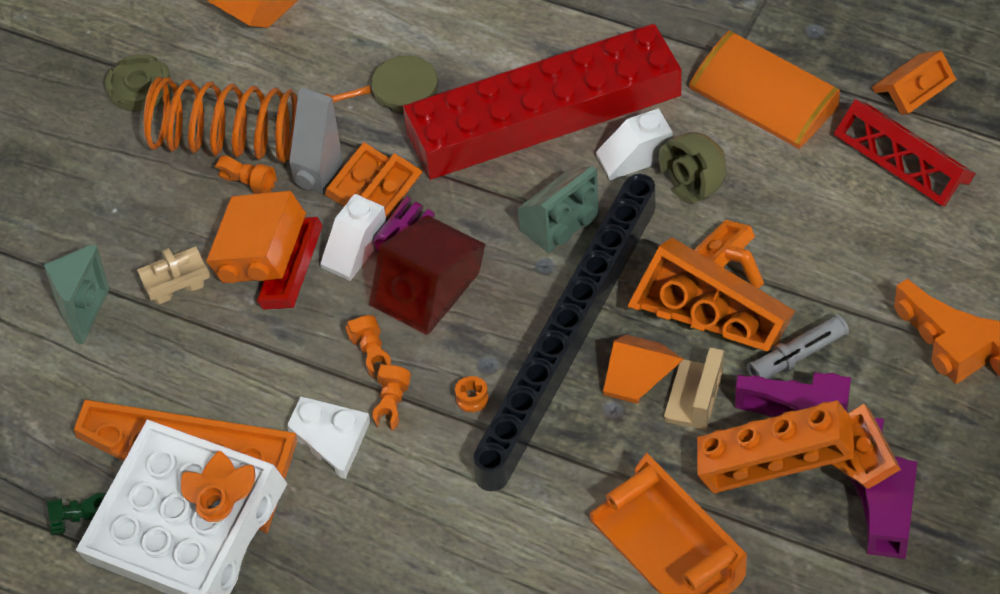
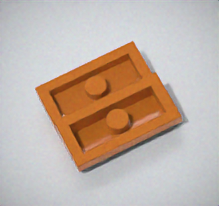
(374, 178)

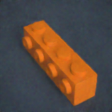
(775, 447)

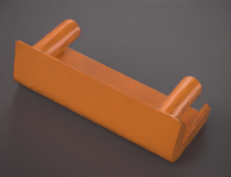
(669, 535)

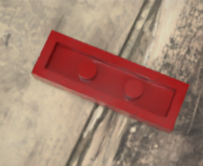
(284, 292)

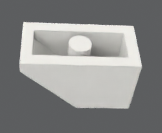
(634, 144)
(353, 237)

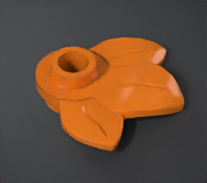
(217, 483)

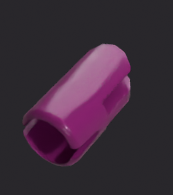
(400, 220)

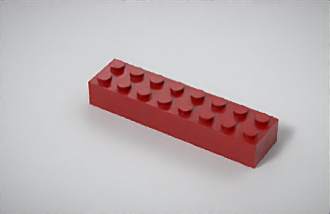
(542, 101)

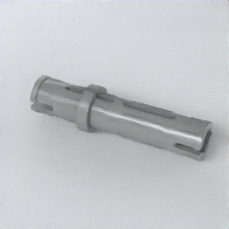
(830, 331)

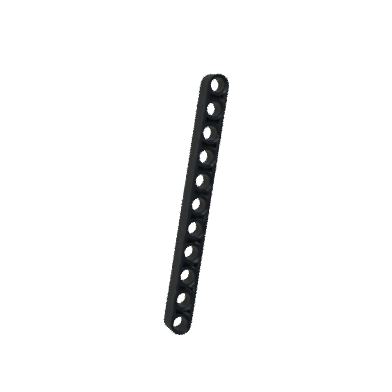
(564, 333)

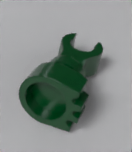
(59, 513)

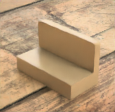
(695, 391)

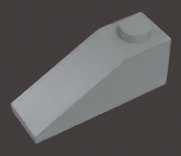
(315, 142)

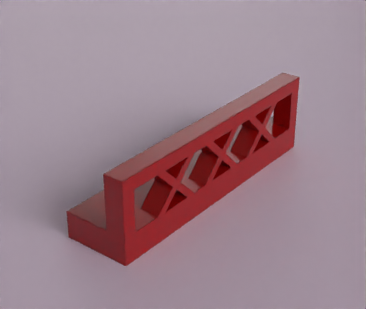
(913, 143)

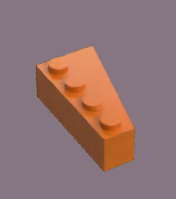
(709, 297)

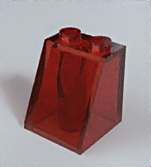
(424, 272)

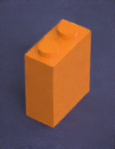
(256, 237)

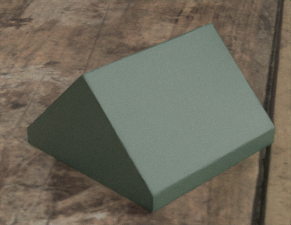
(78, 288)

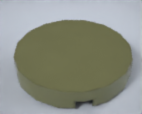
(131, 79)
(403, 82)

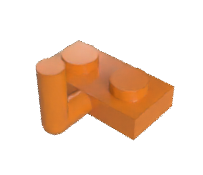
(728, 244)

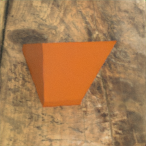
(637, 367)

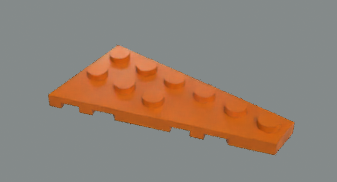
(116, 428)

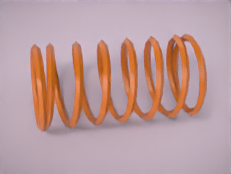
(240, 122)

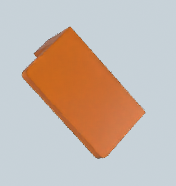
(917, 81)

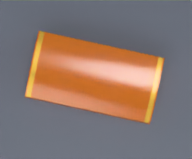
(765, 89)

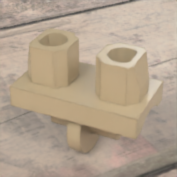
(173, 273)

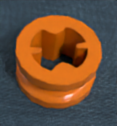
(475, 403)

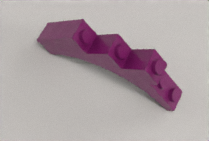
(886, 504)

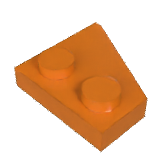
(872, 453)

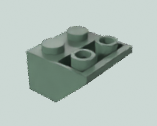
(561, 208)

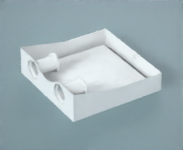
(157, 535)

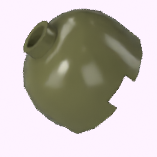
(694, 166)

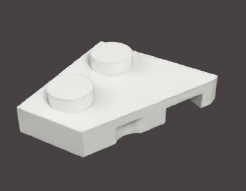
(329, 431)

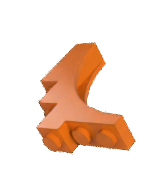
(959, 339)

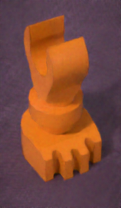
(259, 177)
(366, 333)
(394, 382)

